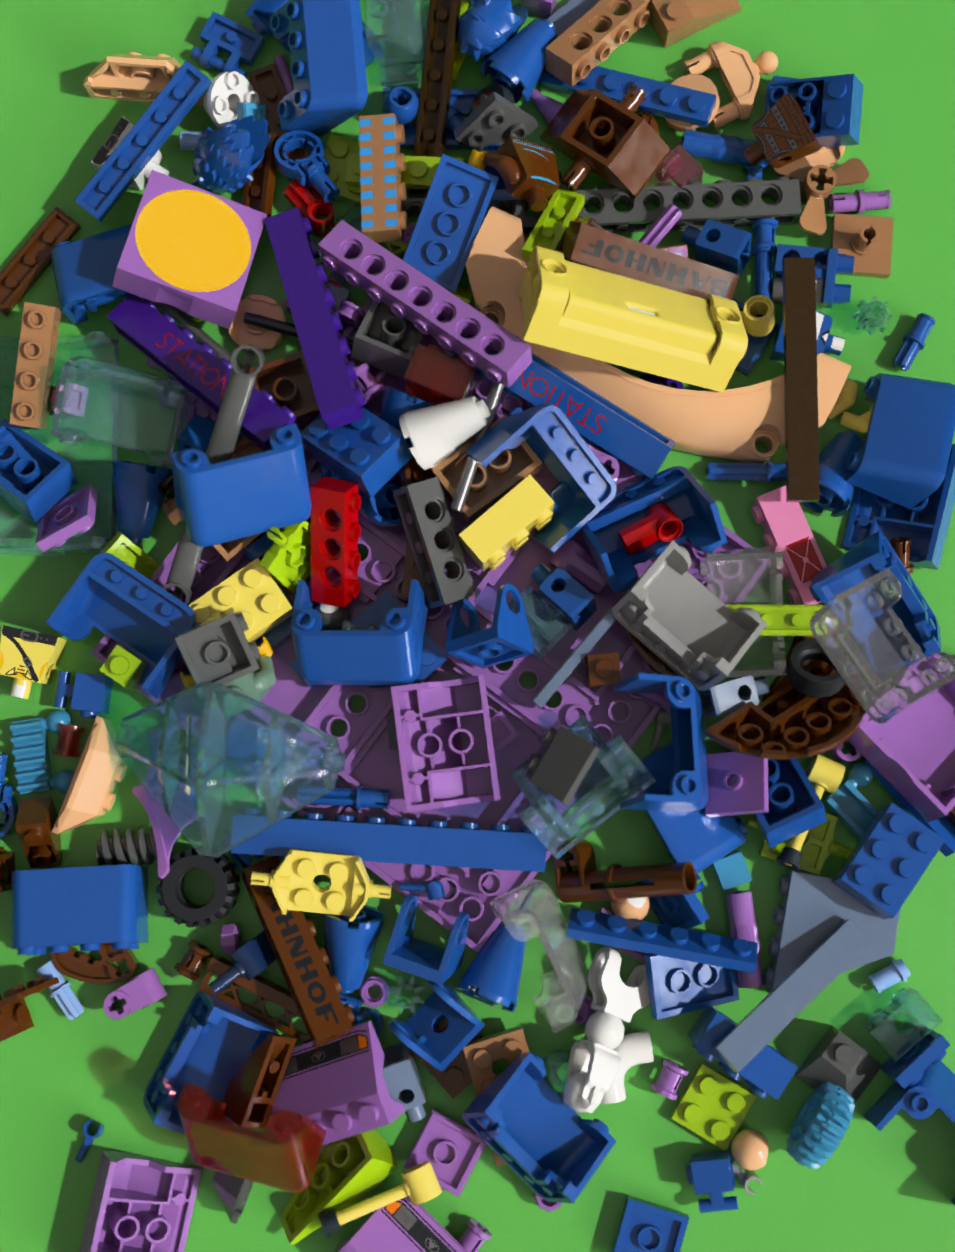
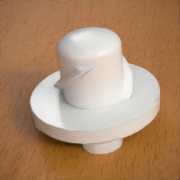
(224, 94)

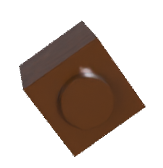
(602, 670)

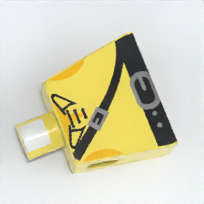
(28, 658)

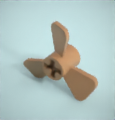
(813, 216)

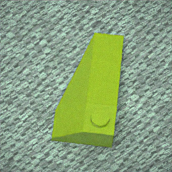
(341, 1177)

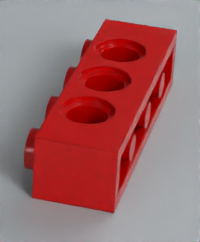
(326, 555)

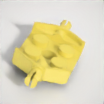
(297, 891)

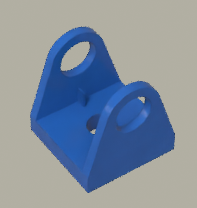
(503, 642)
(422, 957)
(421, 1028)

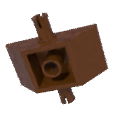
(606, 140)

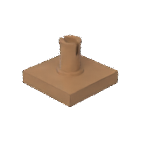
(865, 239)

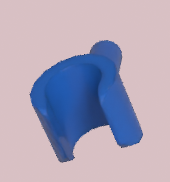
(754, 171)
(434, 889)
(88, 1139)

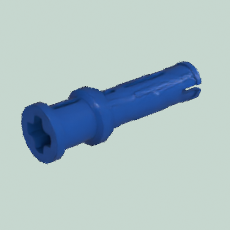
(764, 250)

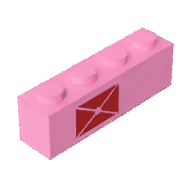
(788, 527)

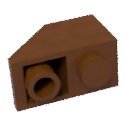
(34, 828)

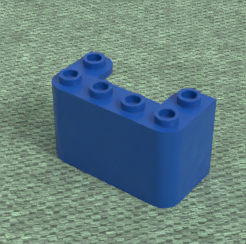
(79, 908)

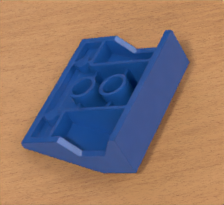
(923, 524)

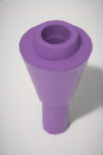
(547, 106)

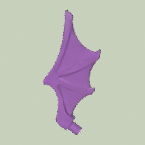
(163, 829)

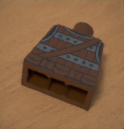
(782, 135)

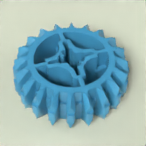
(820, 1125)

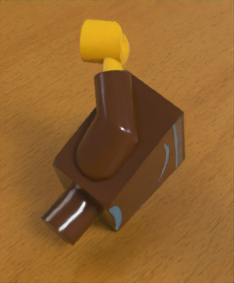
(525, 168)

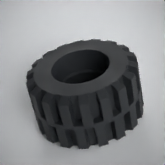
(178, 904)

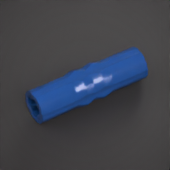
(717, 147)

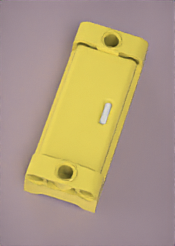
(630, 322)

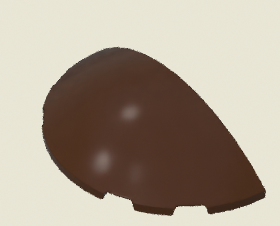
(791, 722)

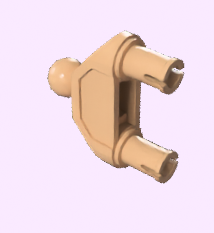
(738, 74)

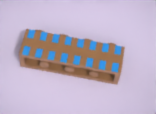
(381, 177)

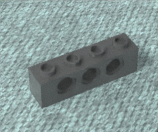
(428, 557)

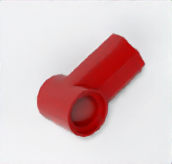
(311, 205)
(658, 525)

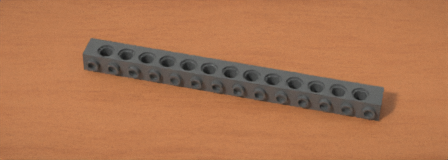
(782, 190)

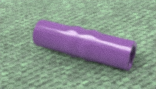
(744, 927)

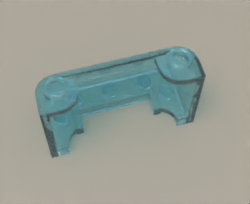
(120, 408)

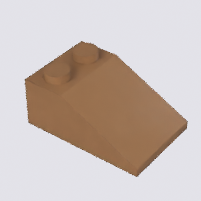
(682, 18)

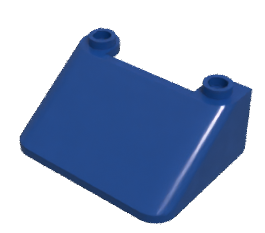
(128, 611)

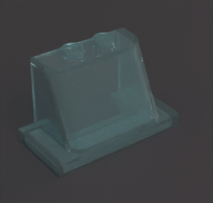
(397, 38)
(610, 780)

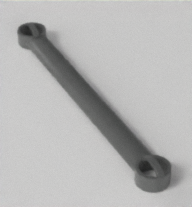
(219, 449)

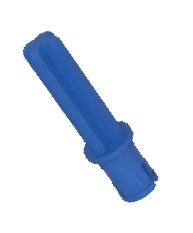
(746, 471)
(357, 798)

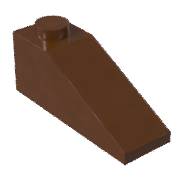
(258, 1081)

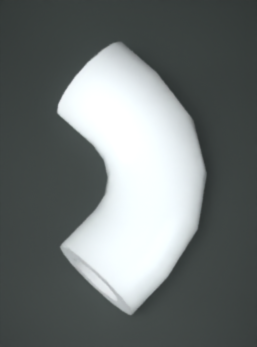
(633, 1050)

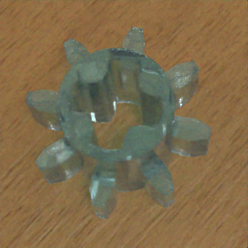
(878, 311)
(403, 1003)

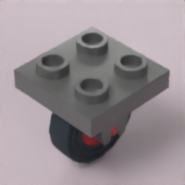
(494, 119)

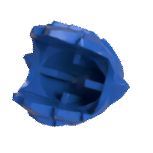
(488, 26)
(229, 154)

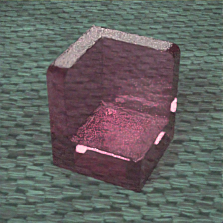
(680, 168)

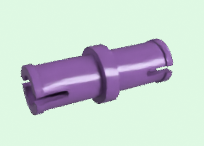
(859, 201)

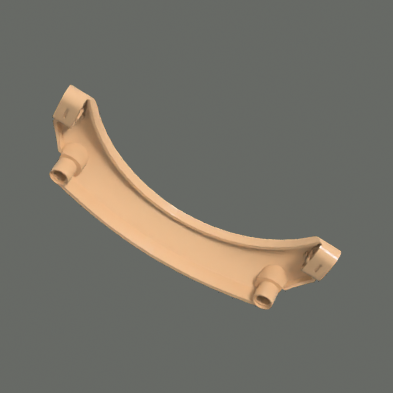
(698, 421)

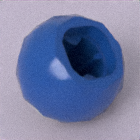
(402, 102)

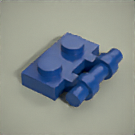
(230, 38)

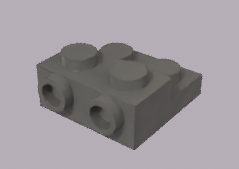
(218, 648)

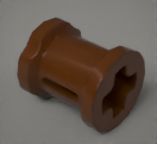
(194, 960)

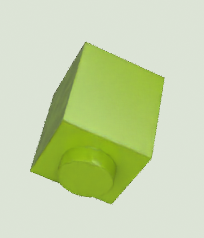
(124, 667)

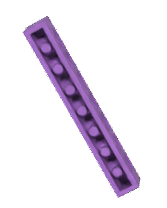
(347, 242)

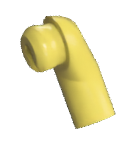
(845, 399)
(856, 422)

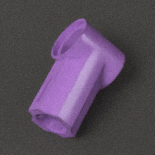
(578, 565)

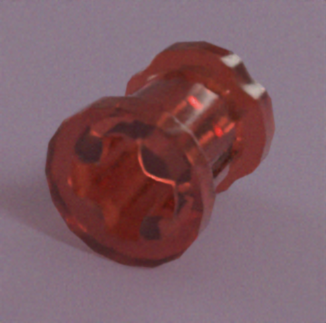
(68, 740)

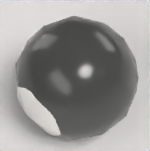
(333, 616)

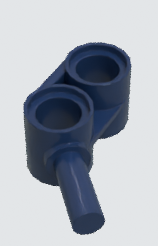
(247, 961)

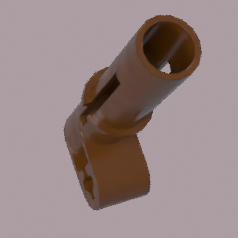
(589, 881)

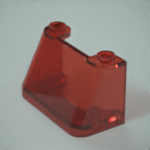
(277, 1158)

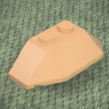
(132, 77)
(94, 779)

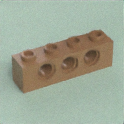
(594, 38)
(35, 365)

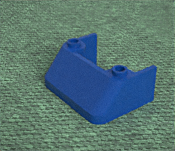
(583, 480)
(360, 656)
(690, 779)
(919, 1101)

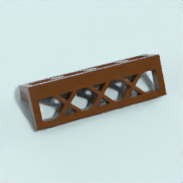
(262, 988)

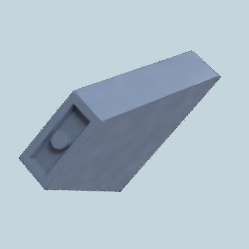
(810, 913)

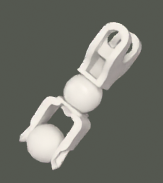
(593, 1060)

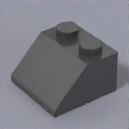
(561, 762)

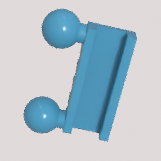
(33, 756)
(850, 804)

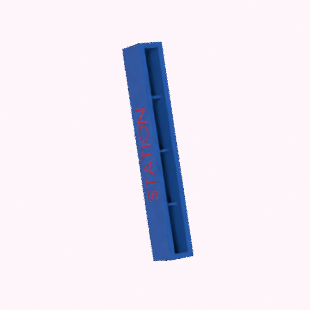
(591, 415)

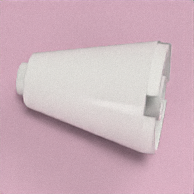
(442, 428)

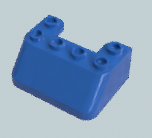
(325, 63)
(673, 487)

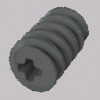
(127, 848)

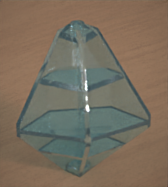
(226, 763)

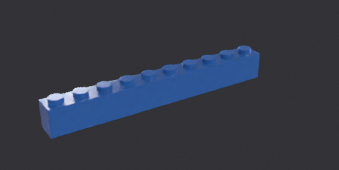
(403, 842)

